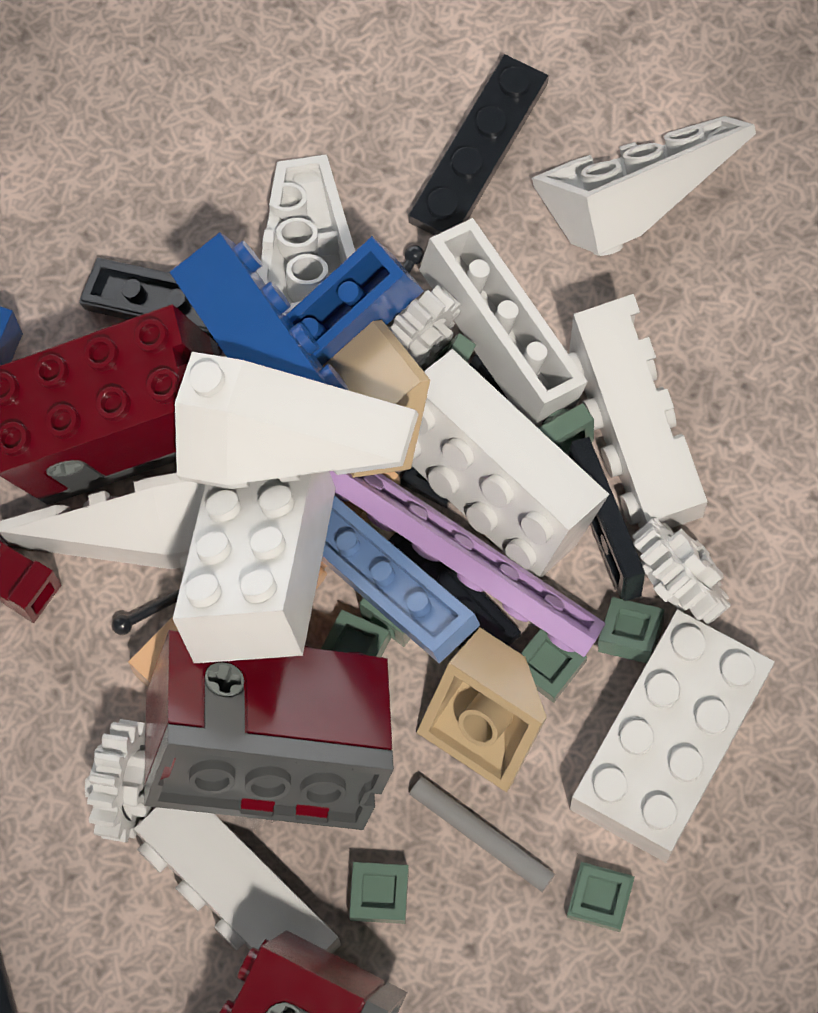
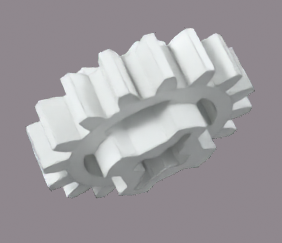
(426, 325)
(681, 570)
(118, 782)

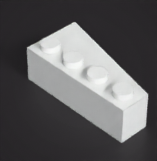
(634, 417)

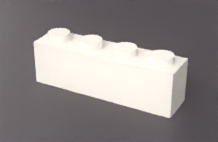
(503, 323)
(228, 879)

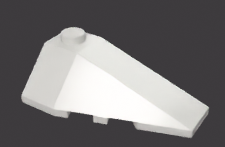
(623, 197)
(304, 228)
(265, 424)
(138, 528)

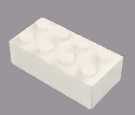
(501, 469)
(254, 569)
(671, 735)

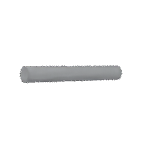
(482, 834)

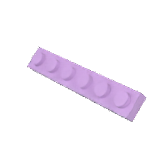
(474, 561)

